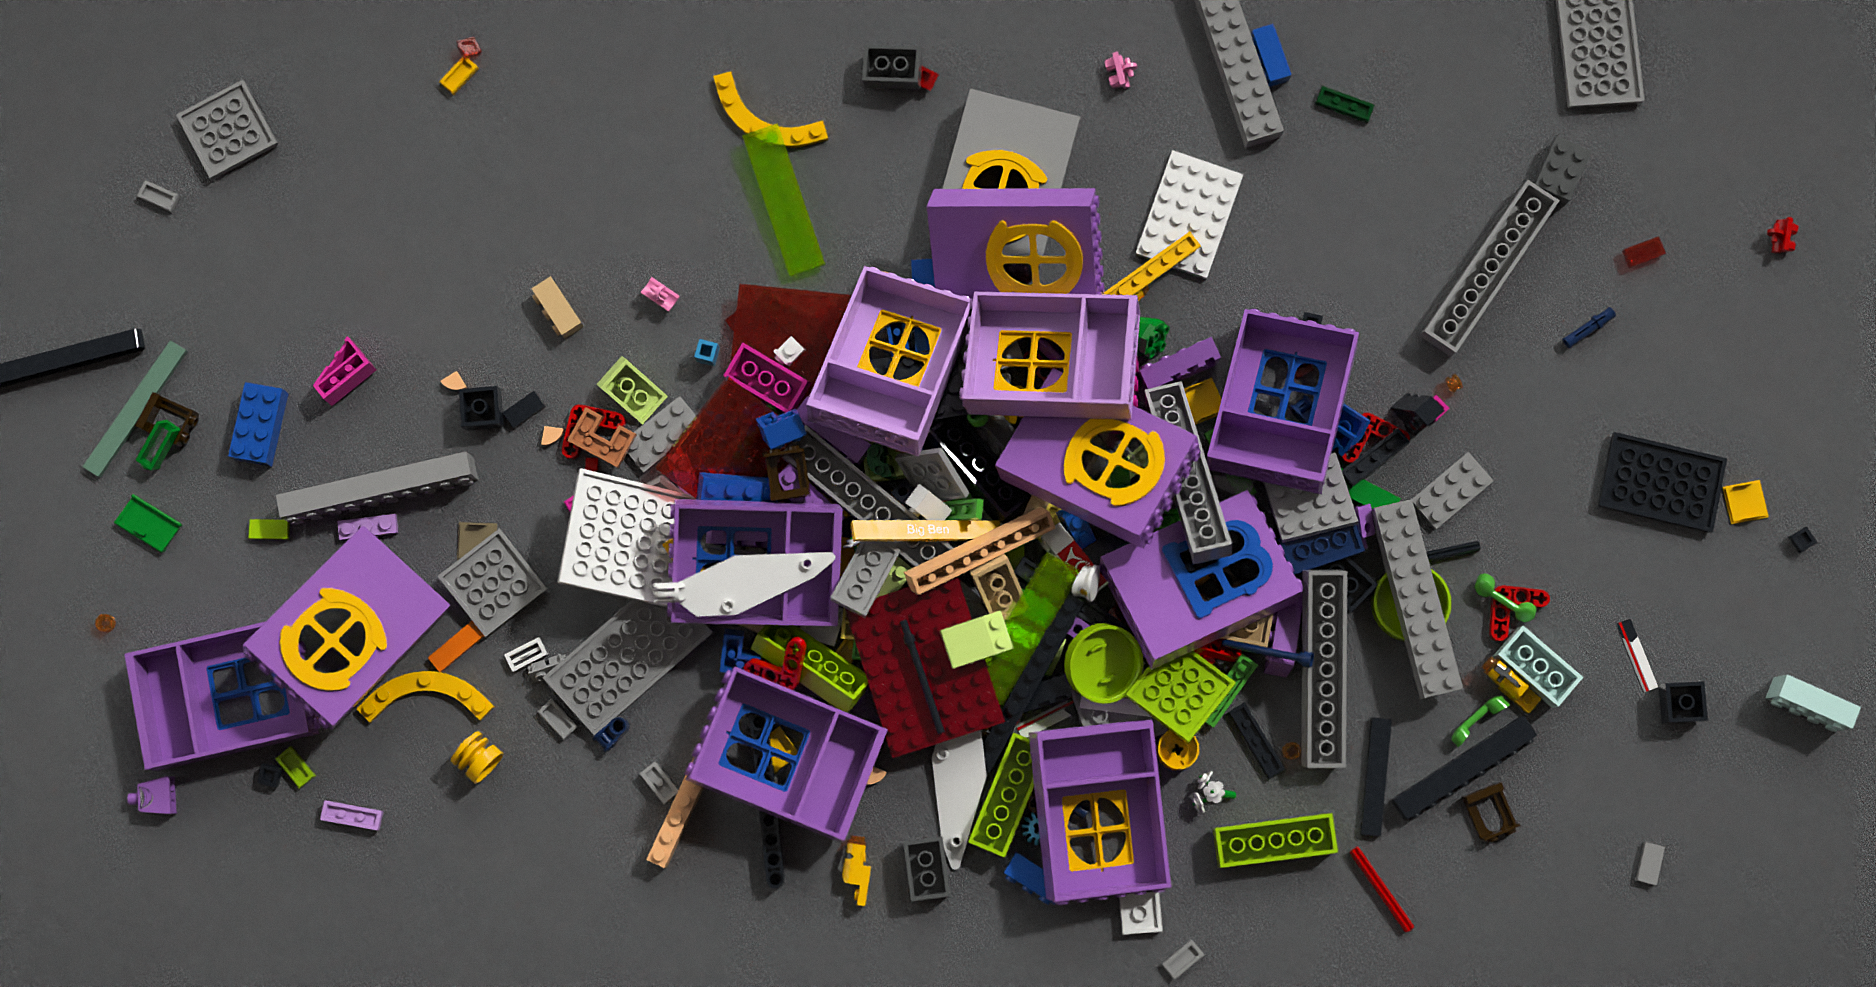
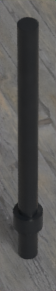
(909, 639)

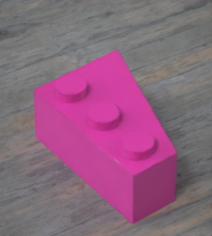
(344, 372)

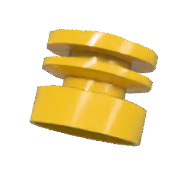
(473, 754)
(1171, 759)

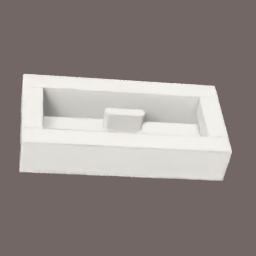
(511, 662)

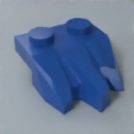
(1350, 429)

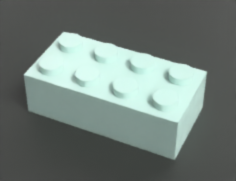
(1538, 666)
(1813, 703)

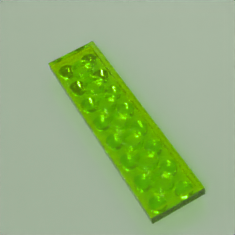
(783, 200)
(1030, 621)

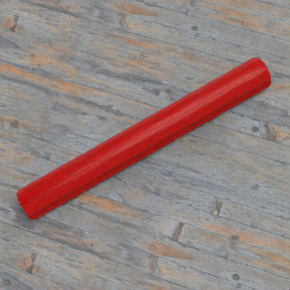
(1381, 889)

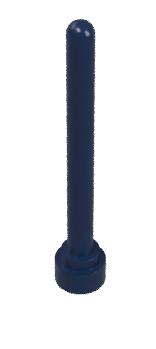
(1305, 658)

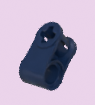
(1304, 412)
(610, 734)

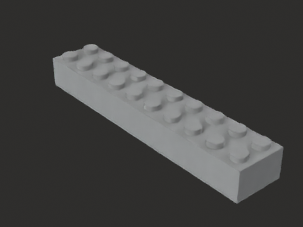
(1240, 71)
(1489, 268)
(376, 488)
(859, 494)
(1197, 499)
(1416, 599)
(1325, 682)

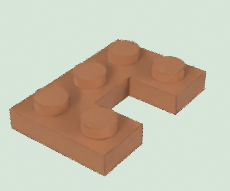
(586, 439)

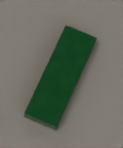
(1344, 104)

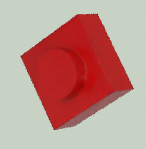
(928, 78)

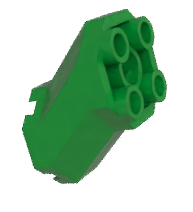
(1151, 337)

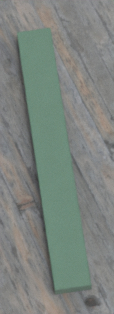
(129, 415)

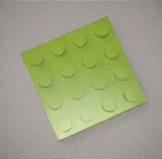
(1181, 693)

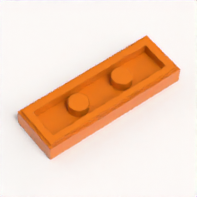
(456, 646)

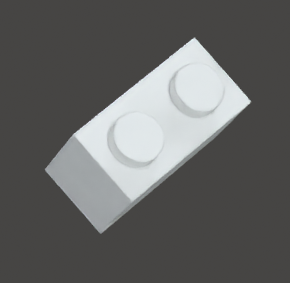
(927, 505)

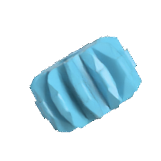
(1031, 829)

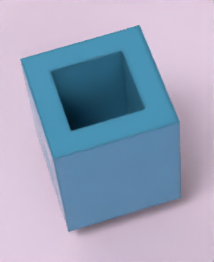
(707, 352)

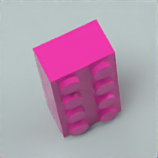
(767, 378)

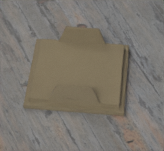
(472, 534)

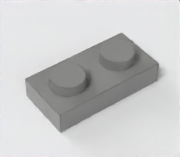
(659, 782)

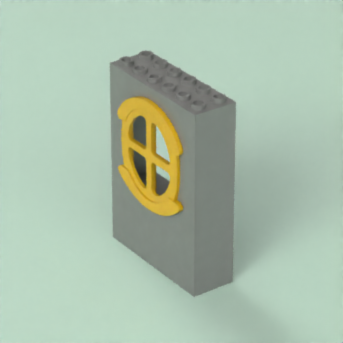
(1016, 138)

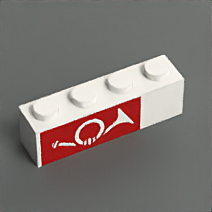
(1064, 547)

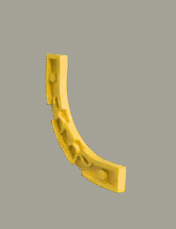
(749, 123)
(425, 681)

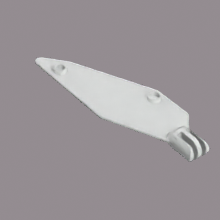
(742, 582)
(958, 785)

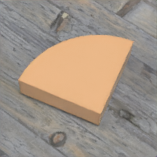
(454, 382)
(551, 435)
(876, 775)

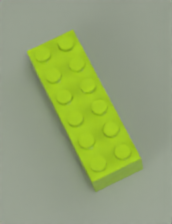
(822, 668)
(1005, 798)
(1275, 840)

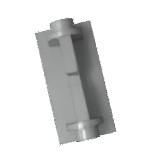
(539, 669)

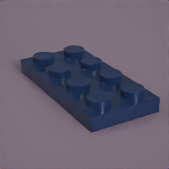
(1322, 548)

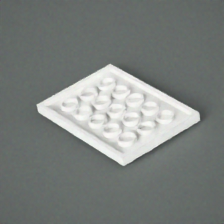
(1192, 199)

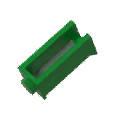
(157, 445)

